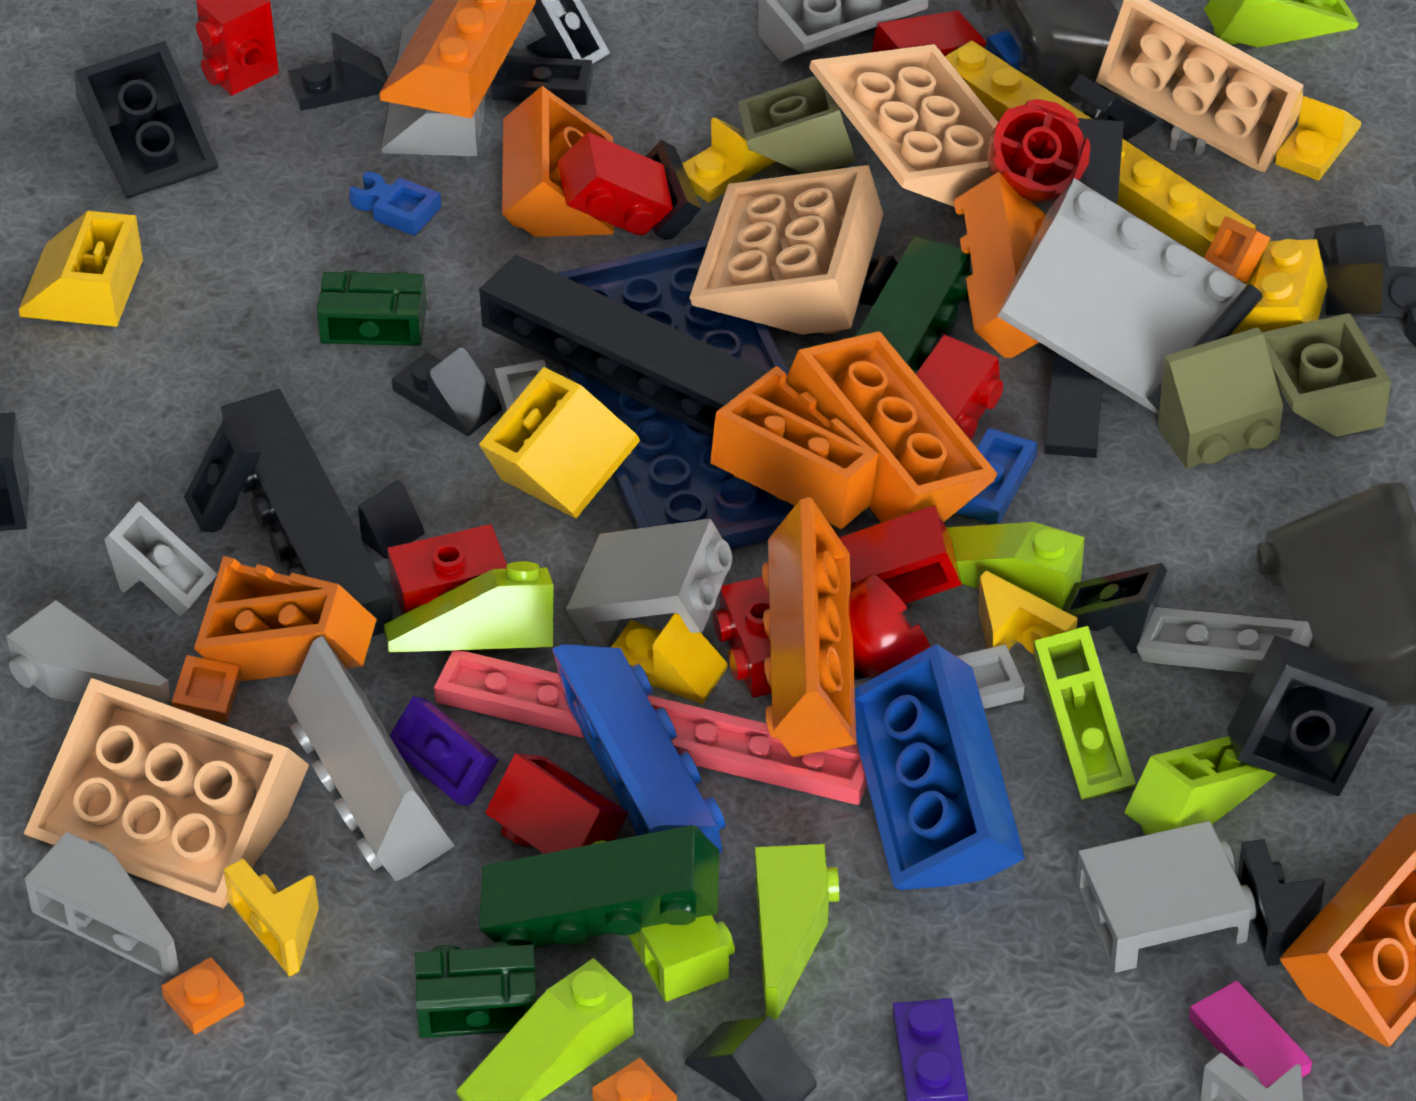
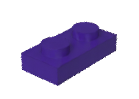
(442, 751)
(929, 1050)

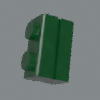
(372, 308)
(474, 989)

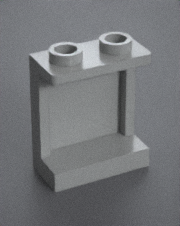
(650, 574)
(1162, 891)

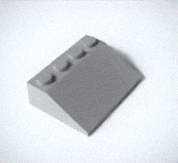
(1114, 292)

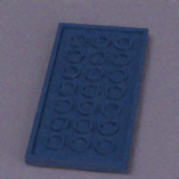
(670, 468)

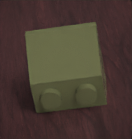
(798, 127)
(1330, 374)
(1219, 399)

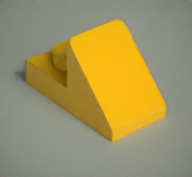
(1317, 139)
(723, 162)
(1016, 615)
(673, 658)
(277, 918)

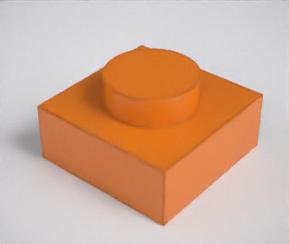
(1236, 249)
(207, 688)
(202, 995)
(633, 1083)

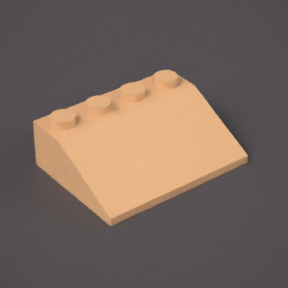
(1200, 83)
(914, 117)
(792, 250)
(166, 791)

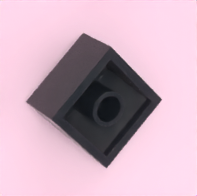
(1305, 717)

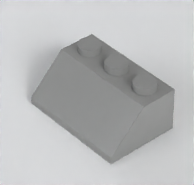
(808, 25)

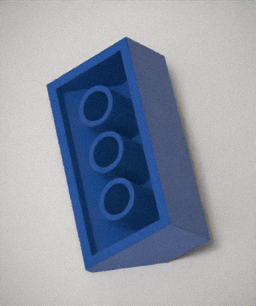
(634, 742)
(934, 774)

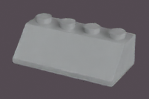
(426, 131)
(364, 767)

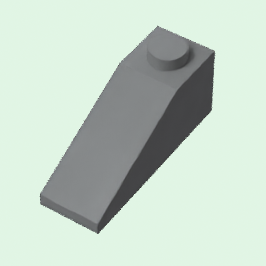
(64, 652)
(94, 897)

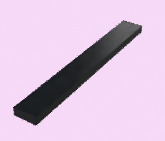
(1073, 391)

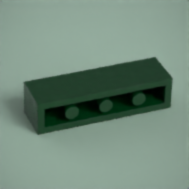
(920, 299)
(601, 889)

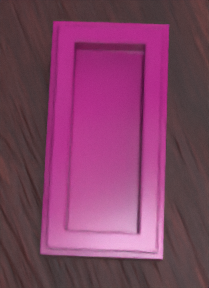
(1247, 1034)

